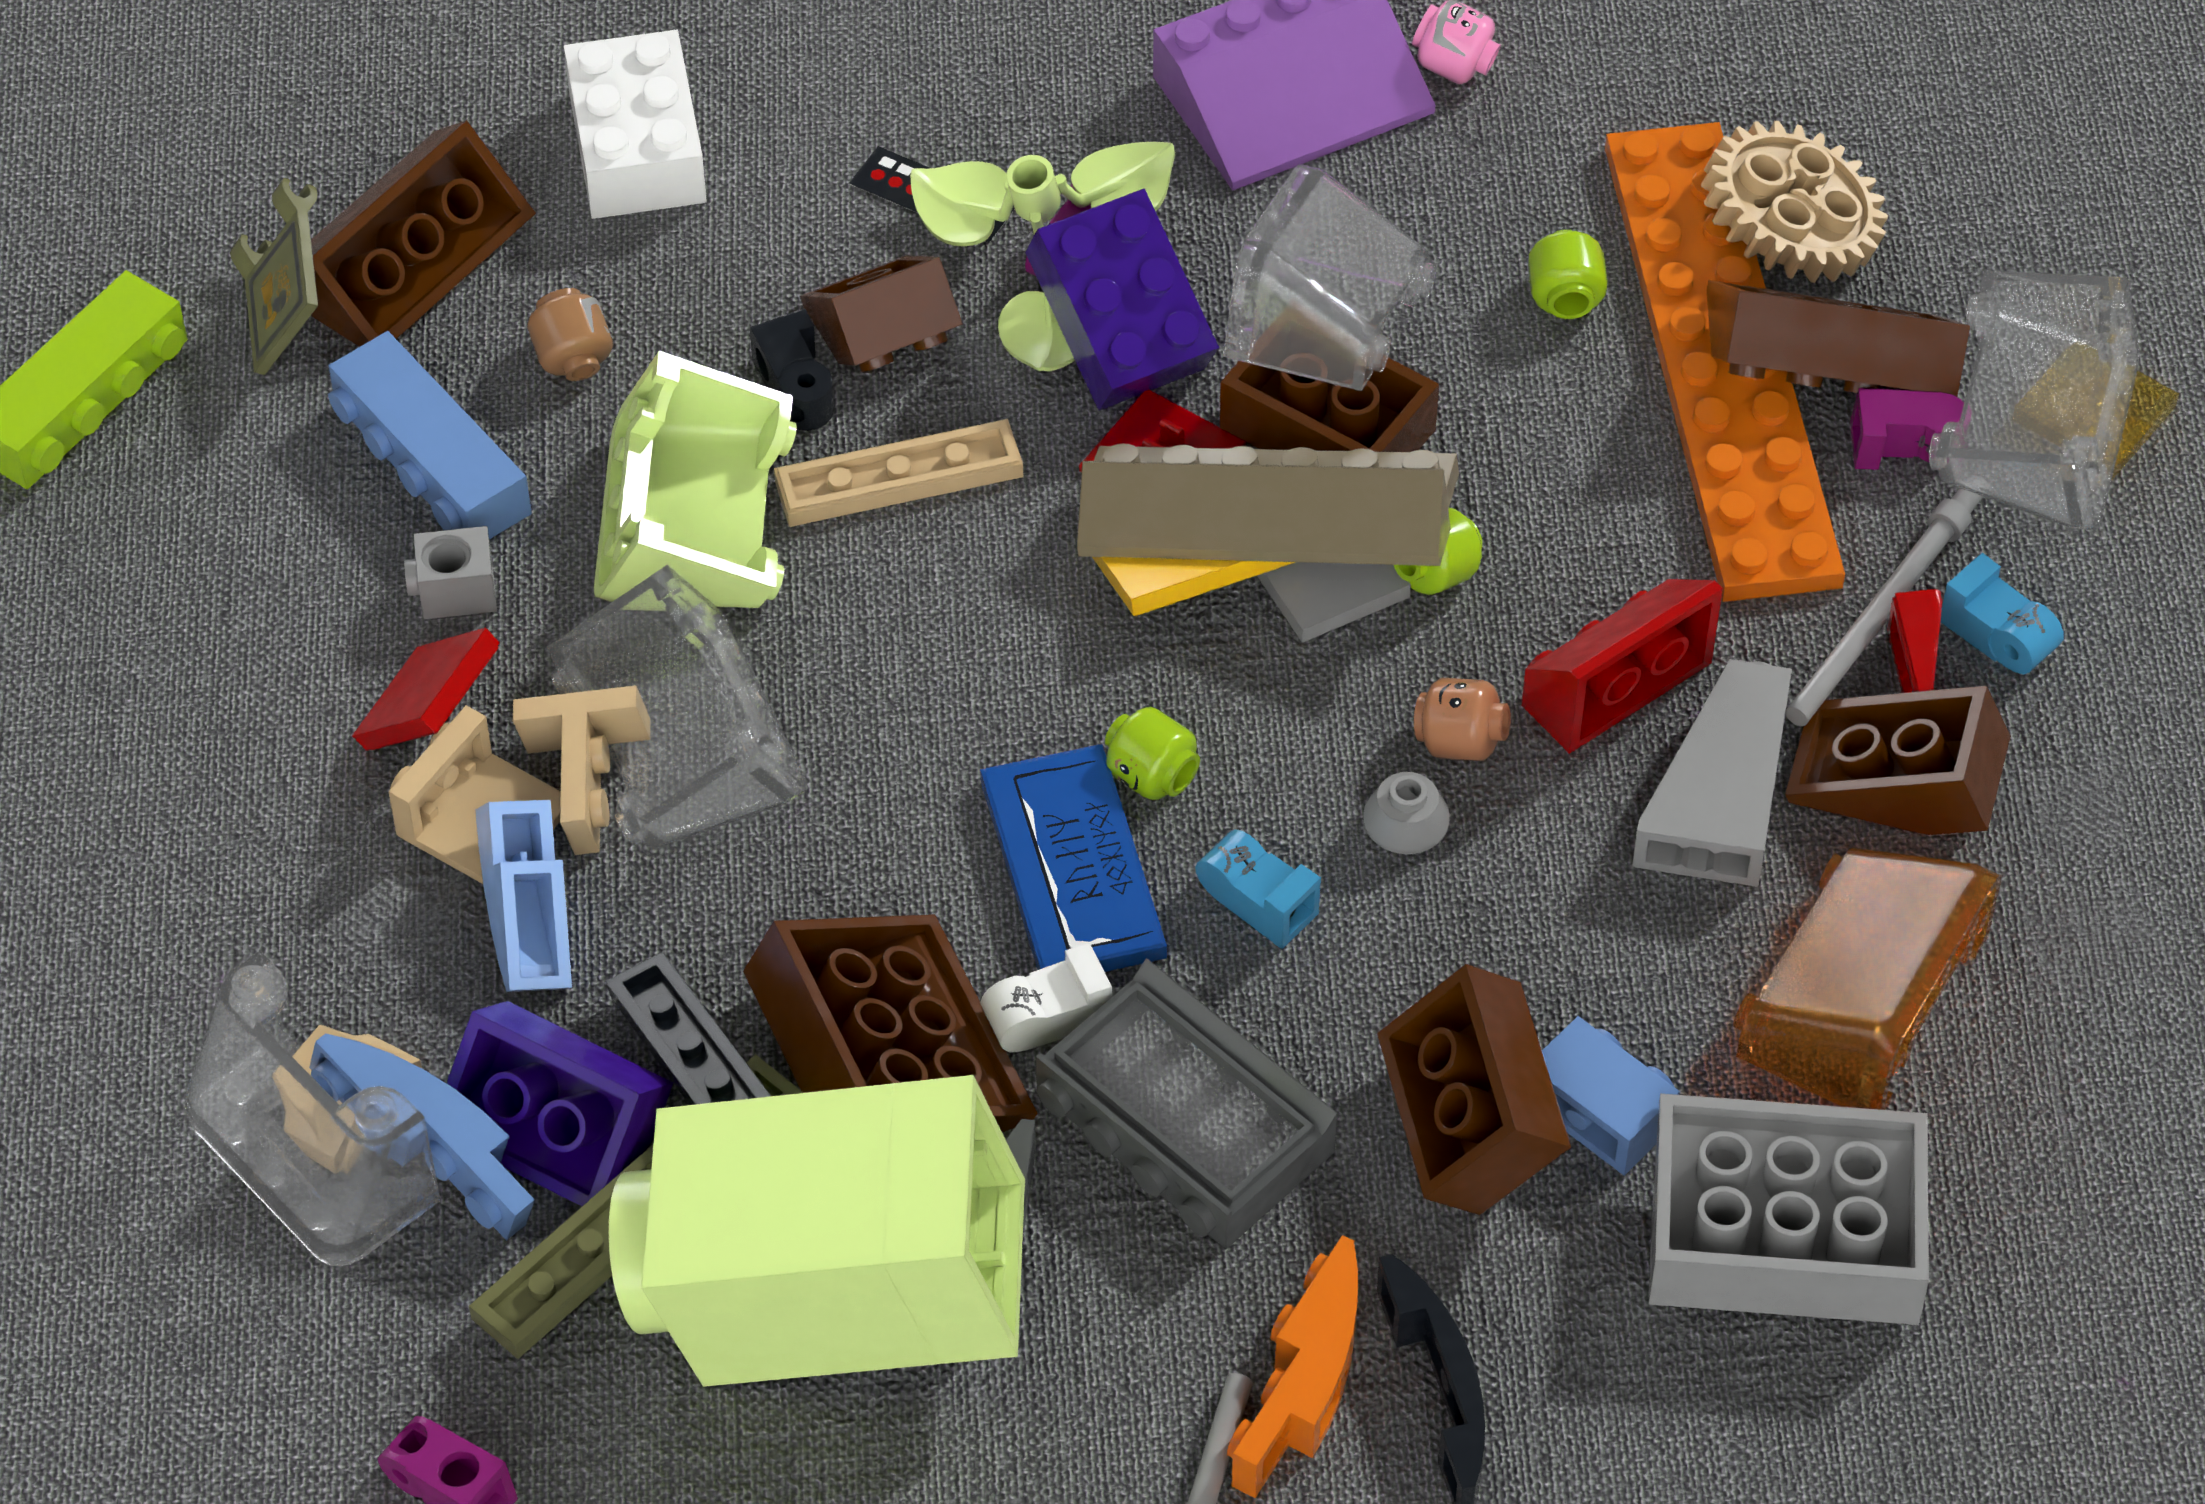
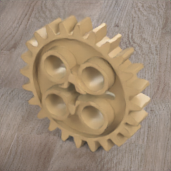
(1794, 201)

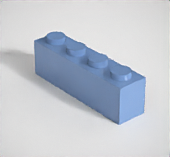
(427, 438)

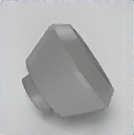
(1406, 814)

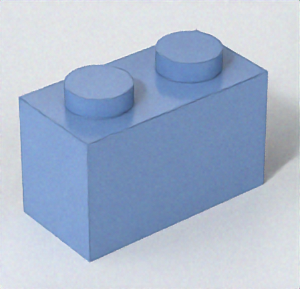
(1605, 1094)

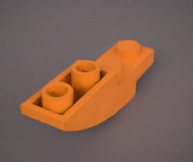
(1309, 1372)

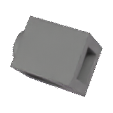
(452, 573)

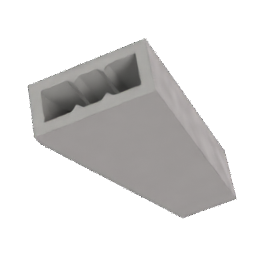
(1719, 788)

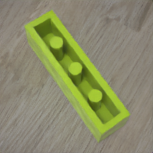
(85, 375)

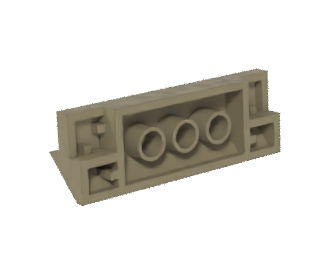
(1267, 504)

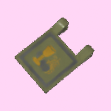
(279, 277)

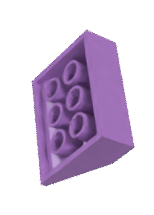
(1287, 80)

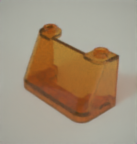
(1866, 972)

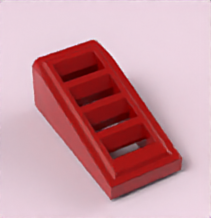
(1915, 637)

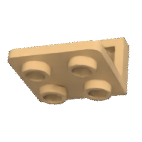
(453, 777)

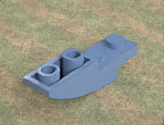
(461, 1136)

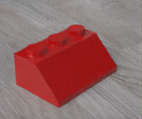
(1623, 661)

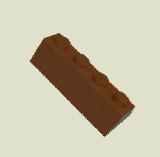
(414, 235)
(1833, 340)

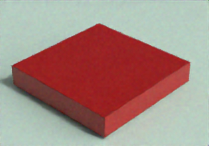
(426, 689)

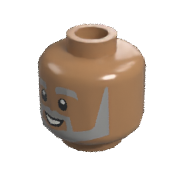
(570, 334)

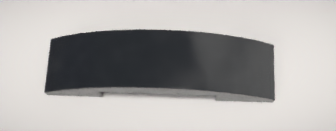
(1418, 1316)

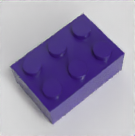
(1121, 299)

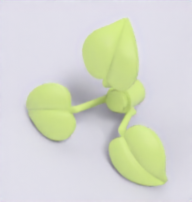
(967, 197)

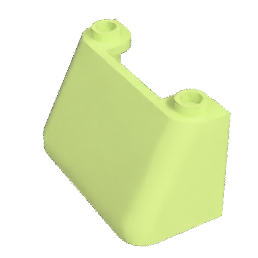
(693, 484)

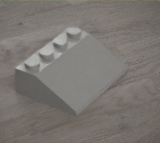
(1790, 1209)

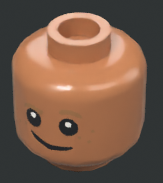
(1461, 719)

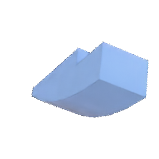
(524, 894)

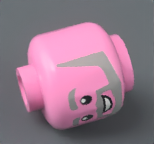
(1456, 41)

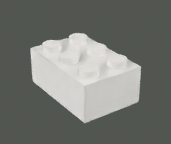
(635, 124)

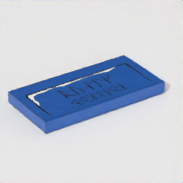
(1073, 859)

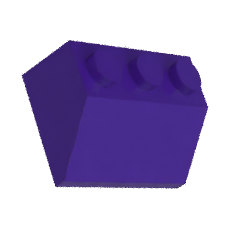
(563, 1101)

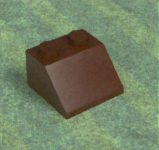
(884, 311)

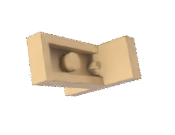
(582, 729)

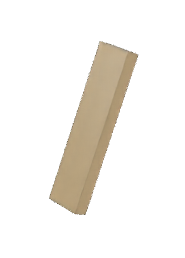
(898, 472)

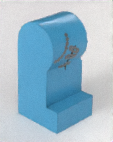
(1999, 618)
(1260, 887)

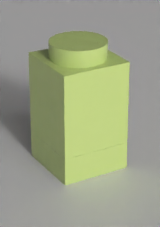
(824, 1232)

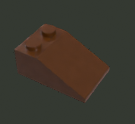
(1904, 760)

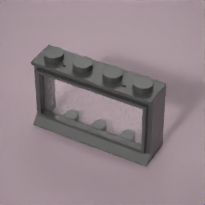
(1187, 1105)

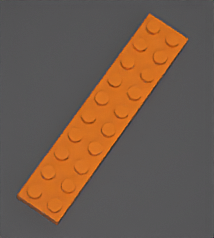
(1736, 432)

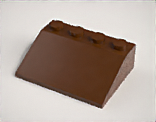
(879, 1008)

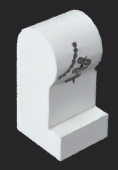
(1048, 1001)

